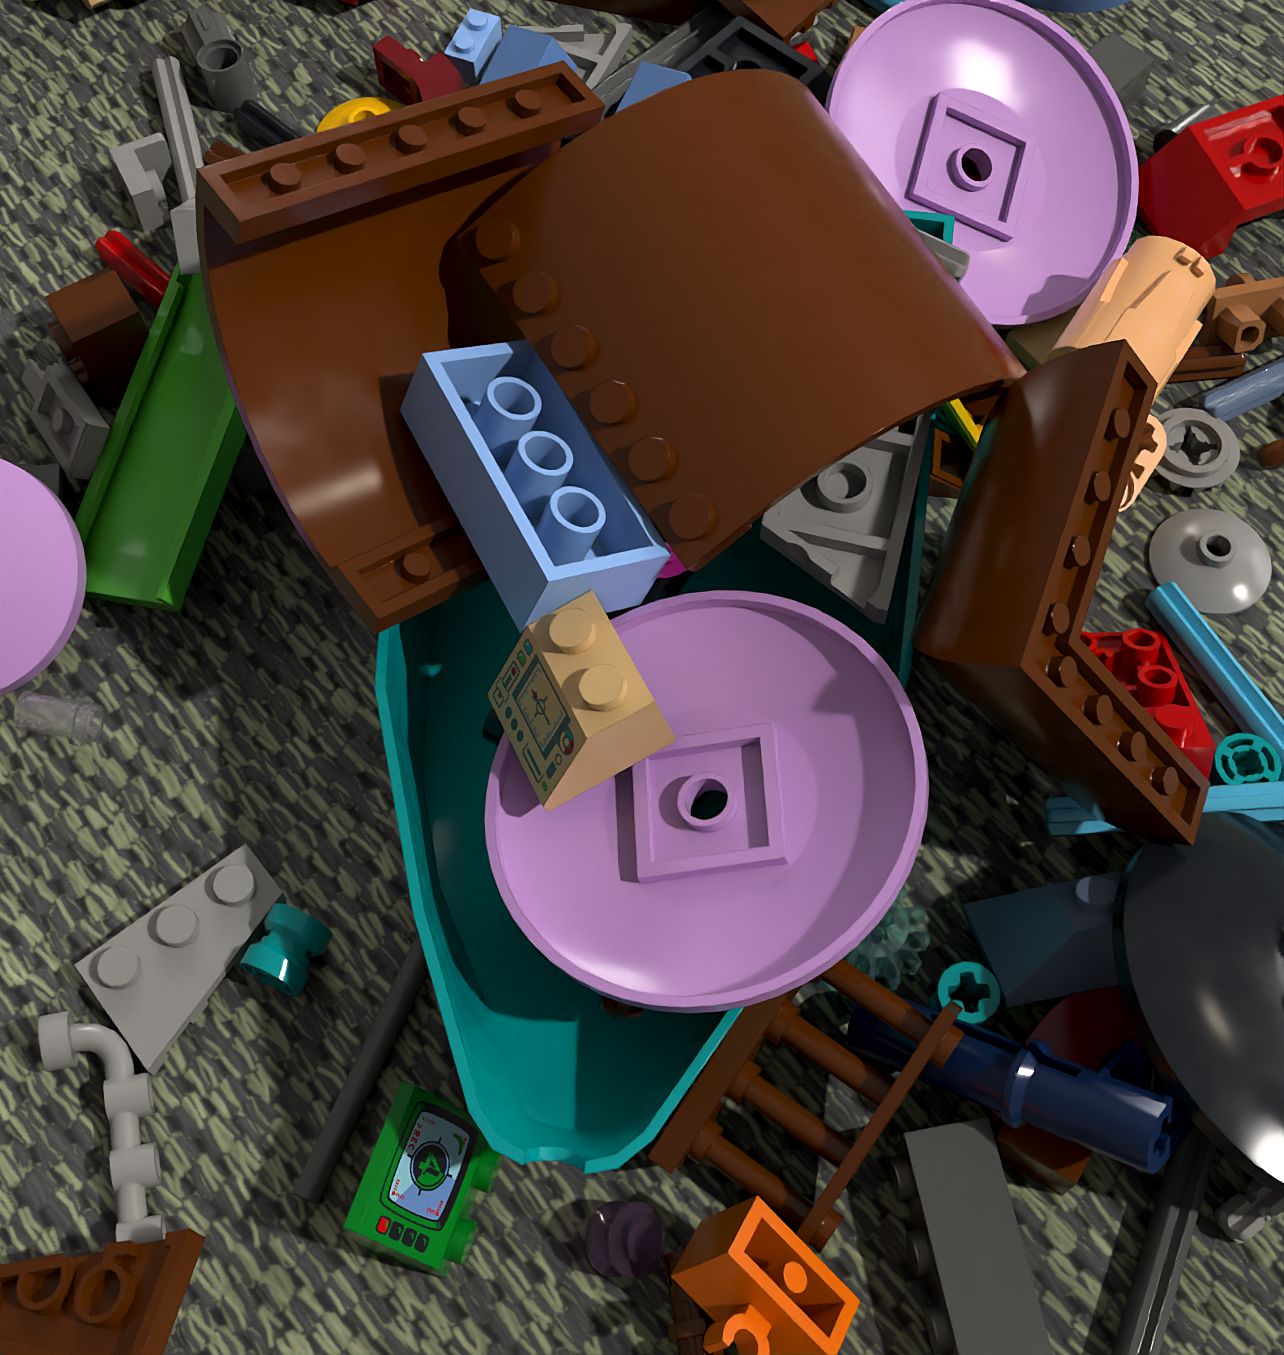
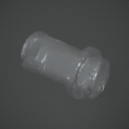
(74, 719)

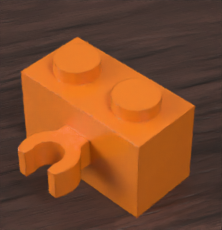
(763, 1286)

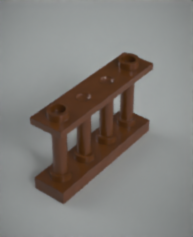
(736, 1077)

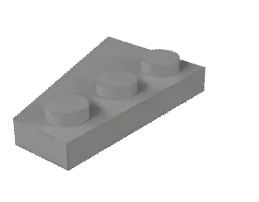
(175, 956)

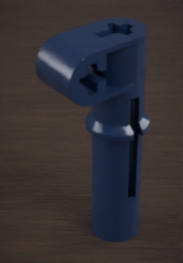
(1112, 1111)

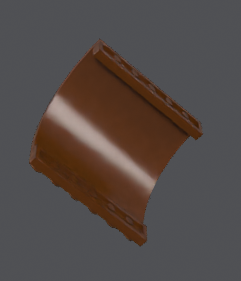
(328, 285)
(731, 300)

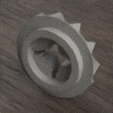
(1206, 436)

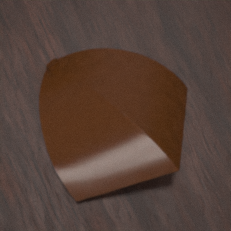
(1020, 581)

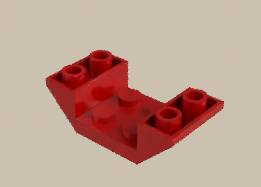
(1216, 177)

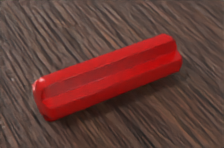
(133, 266)

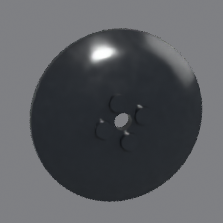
(1206, 980)

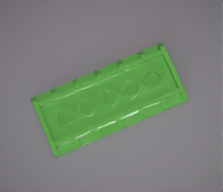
(162, 461)

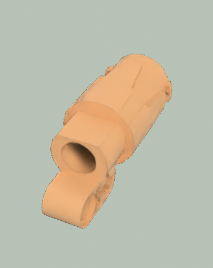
(1155, 306)

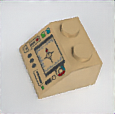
(575, 703)

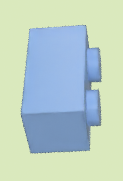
(474, 44)

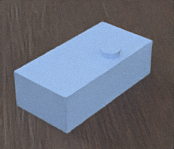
(530, 482)

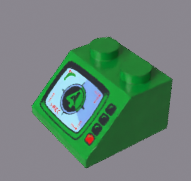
(423, 1184)

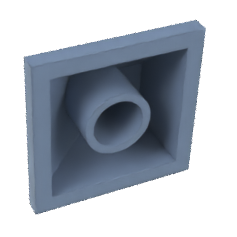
(1048, 938)

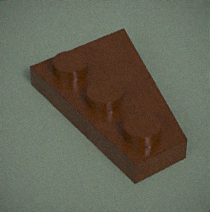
(99, 1300)

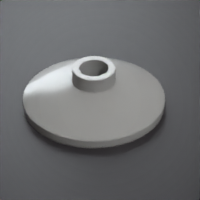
(1209, 581)

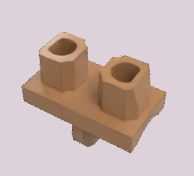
(1244, 313)

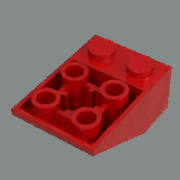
(1154, 679)

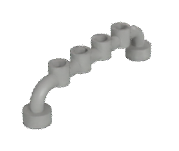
(126, 1099)

